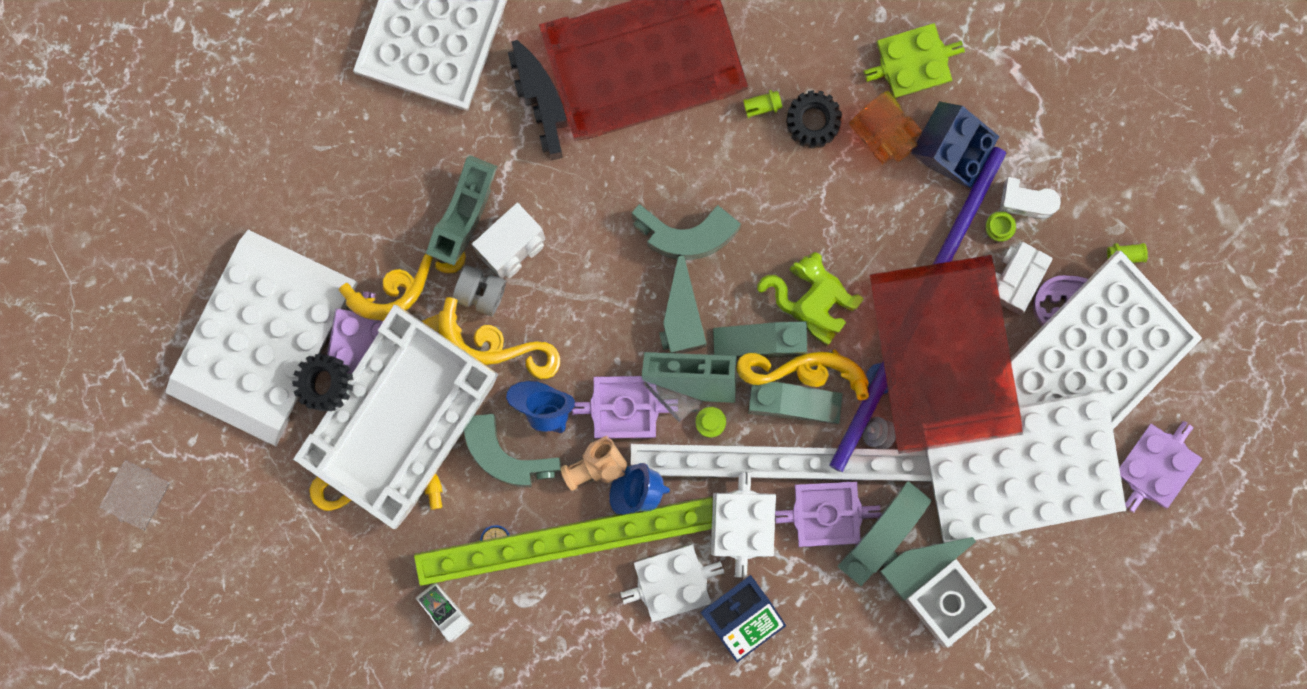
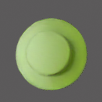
(1000, 226)
(710, 422)

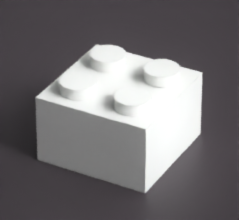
(510, 242)
(950, 604)

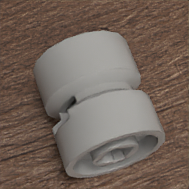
(469, 286)

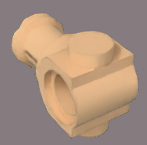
(600, 462)

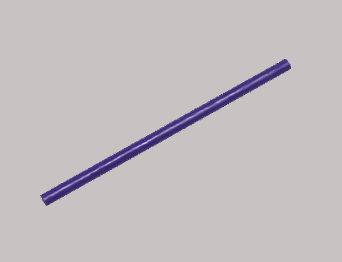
(945, 254)

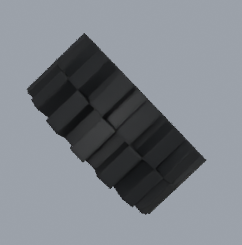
(814, 101)
(308, 376)

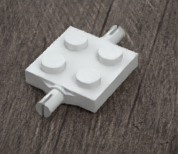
(743, 524)
(672, 583)

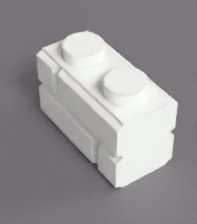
(1021, 276)

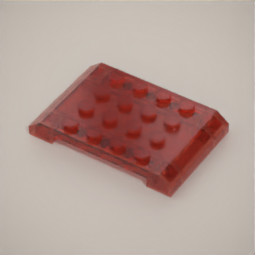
(641, 62)
(946, 354)

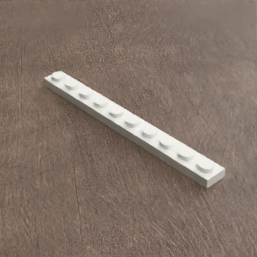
(781, 462)

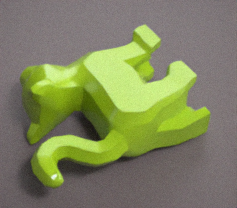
(817, 301)

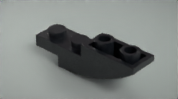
(538, 88)

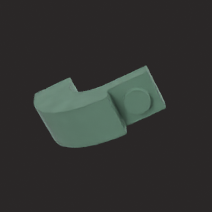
(464, 211)
(693, 243)
(485, 448)
(885, 534)

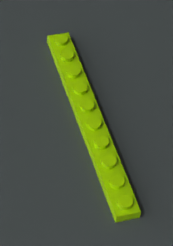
(563, 541)

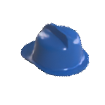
(543, 405)
(637, 490)

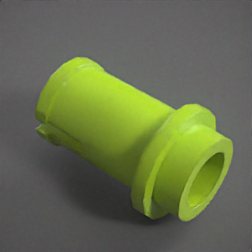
(763, 104)
(1134, 253)

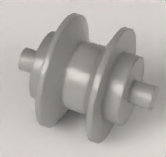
(879, 433)

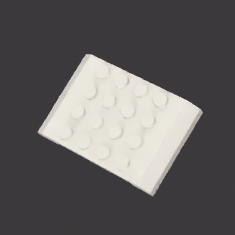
(254, 333)
(400, 420)

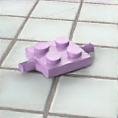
(352, 335)
(622, 408)
(1158, 466)
(827, 514)

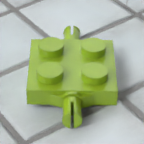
(914, 61)

